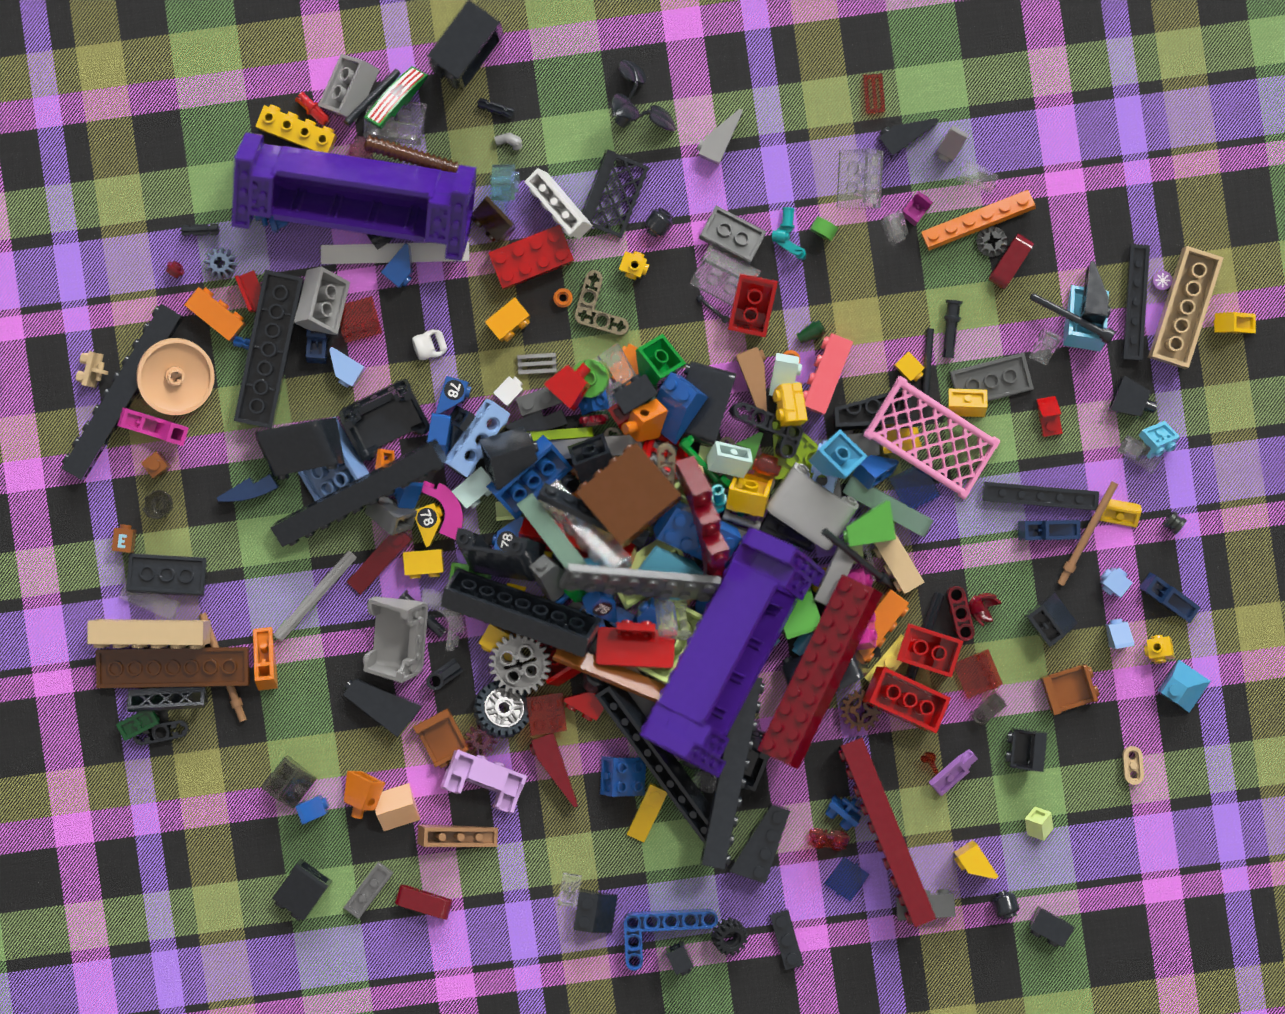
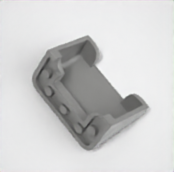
(810, 506)
(397, 638)

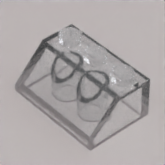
(404, 127)
(860, 178)
(720, 273)

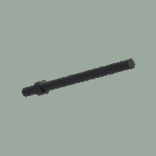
(881, 577)

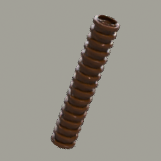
(408, 154)

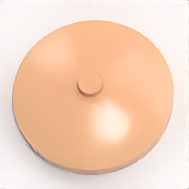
(175, 376)

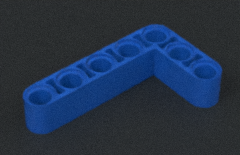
(661, 925)

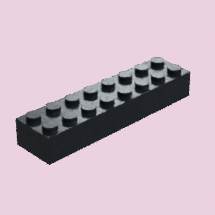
(269, 349)
(520, 612)

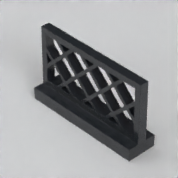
(600, 183)

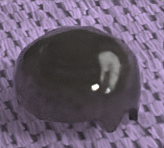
(158, 504)

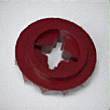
(594, 420)

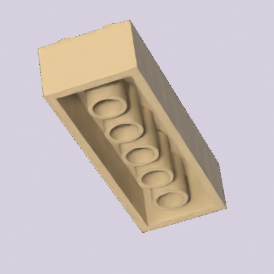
(1185, 307)
(148, 632)

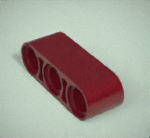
(1011, 261)
(966, 621)
(423, 902)

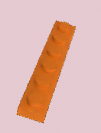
(978, 220)

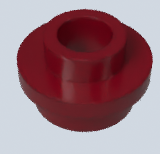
(175, 269)

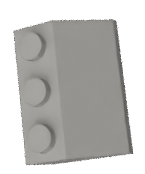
(348, 85)
(322, 301)

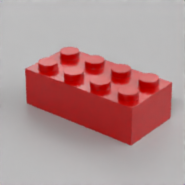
(531, 257)
(906, 699)

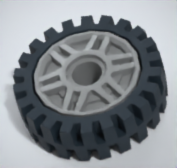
(493, 720)

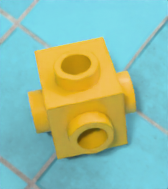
(628, 260)
(1165, 653)

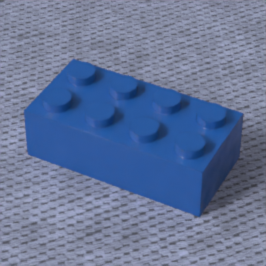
(679, 530)

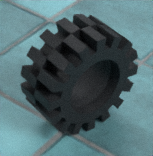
(725, 928)

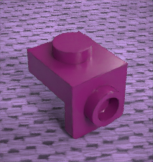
(917, 208)

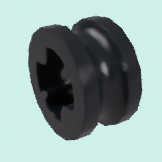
(569, 479)

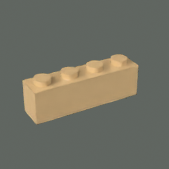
(898, 564)

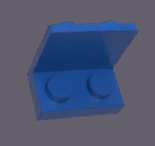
(622, 776)

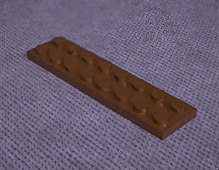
(172, 667)

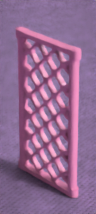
(876, 436)

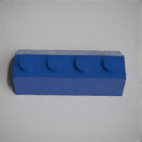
(547, 469)

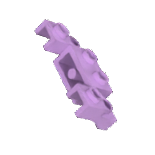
(485, 774)

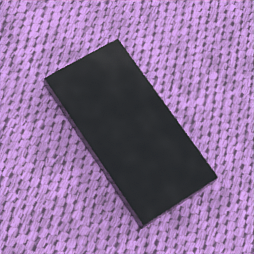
(166, 574)

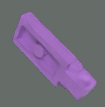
(953, 772)

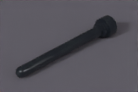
(1105, 334)

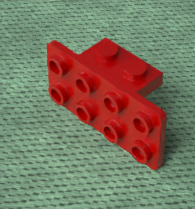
(634, 646)

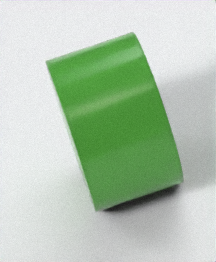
(824, 228)

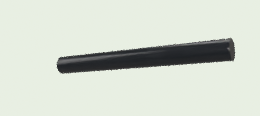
(371, 97)
(927, 361)

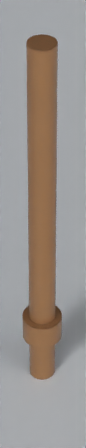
(1069, 566)
(235, 702)

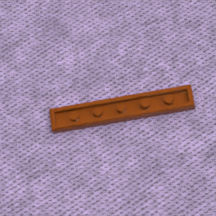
(613, 675)

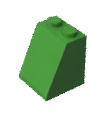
(871, 527)
(803, 617)

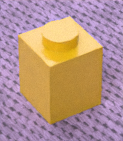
(909, 367)

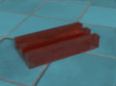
(881, 91)

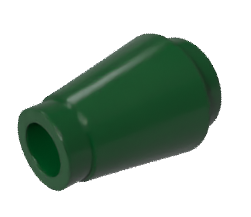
(811, 332)

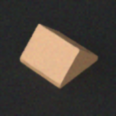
(397, 807)

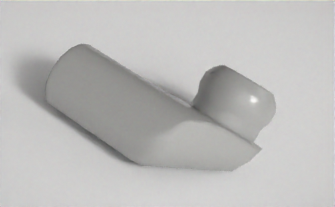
(509, 138)

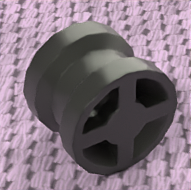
(1174, 522)

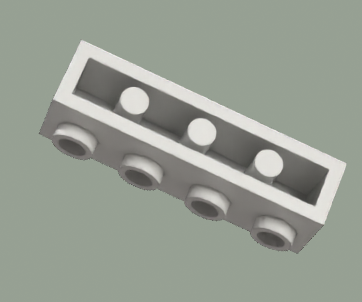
(558, 203)

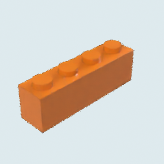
(886, 612)

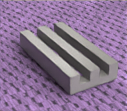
(536, 371)

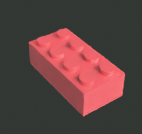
(827, 373)

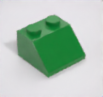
(658, 359)

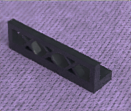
(166, 698)

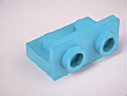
(1159, 439)

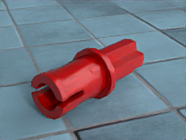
(312, 108)

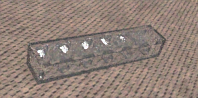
(595, 541)

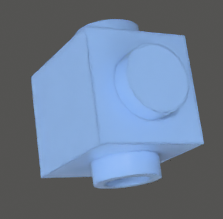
(1115, 582)

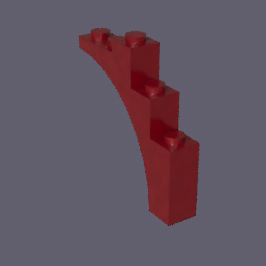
(706, 519)

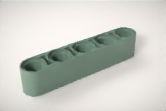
(901, 512)
(550, 531)

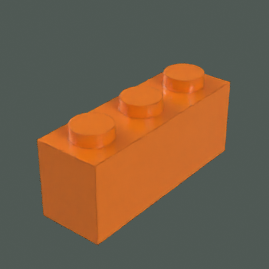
(215, 313)

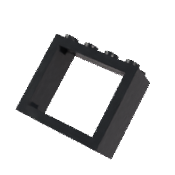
(465, 45)

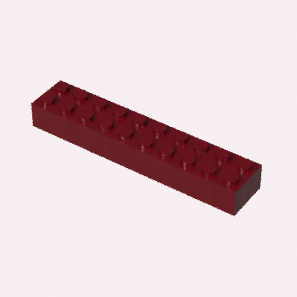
(820, 671)
(888, 833)

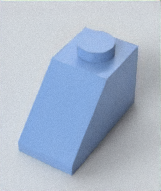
(346, 368)
(1119, 634)

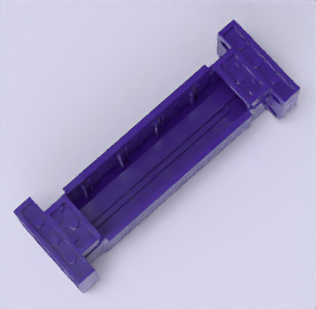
(353, 194)
(729, 649)

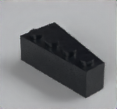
(861, 413)
(761, 846)

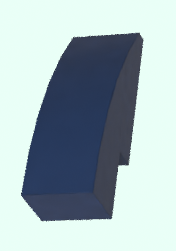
(316, 347)
(249, 489)
(1049, 530)
(1169, 597)

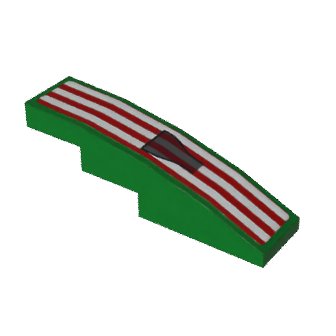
(395, 97)

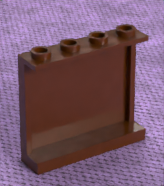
(629, 494)

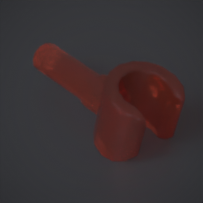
(930, 759)

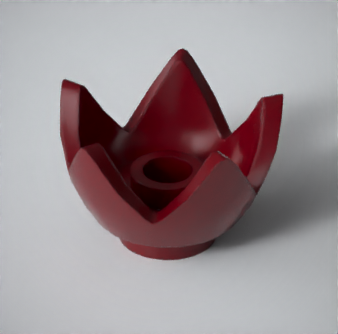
(979, 607)

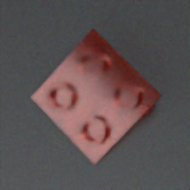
(360, 320)
(978, 673)
(546, 714)
(837, 841)

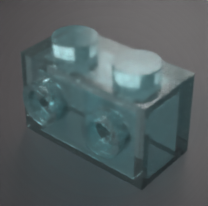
(504, 182)

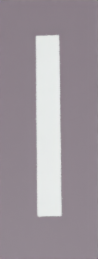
(369, 254)

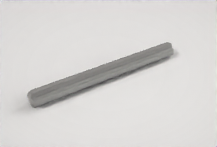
(315, 596)

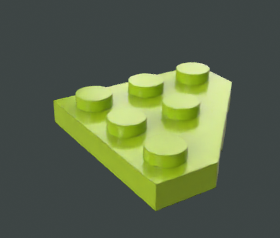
(805, 451)

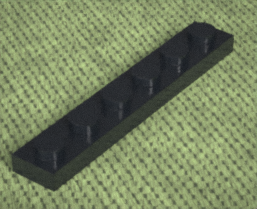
(1136, 302)
(1040, 496)
(577, 508)

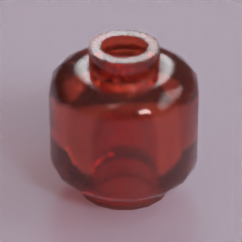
(766, 466)

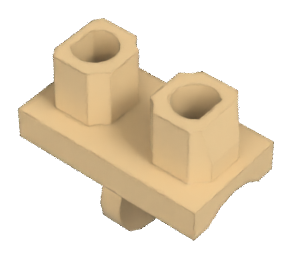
(93, 369)

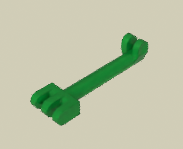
(722, 480)

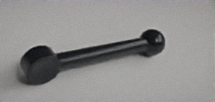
(700, 298)

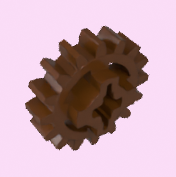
(852, 709)

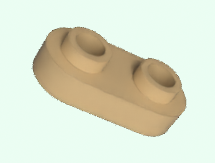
(1134, 764)

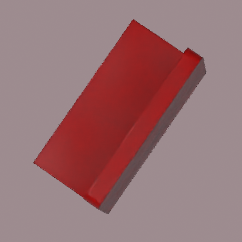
(250, 289)

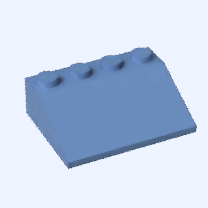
(323, 482)

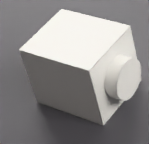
(509, 390)

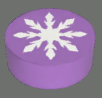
(1162, 280)

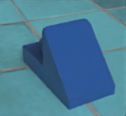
(408, 496)

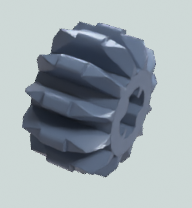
(213, 263)

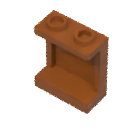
(1070, 688)
(441, 737)

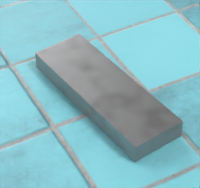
(368, 890)

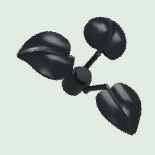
(625, 111)

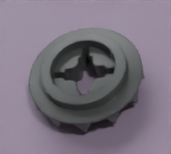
(984, 236)

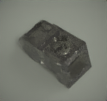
(988, 708)

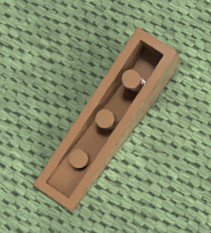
(753, 371)
(457, 836)

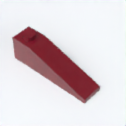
(378, 561)
(550, 757)

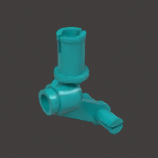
(782, 234)
(719, 499)

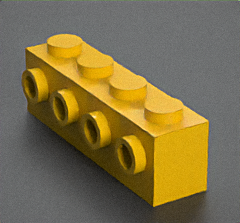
(296, 131)

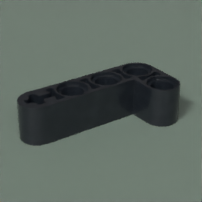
(765, 425)

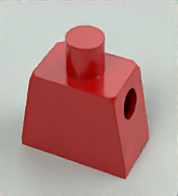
(570, 385)

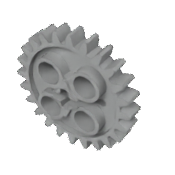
(526, 679)

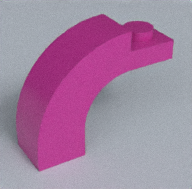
(153, 426)
(452, 506)

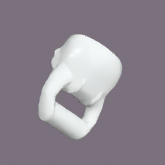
(424, 346)

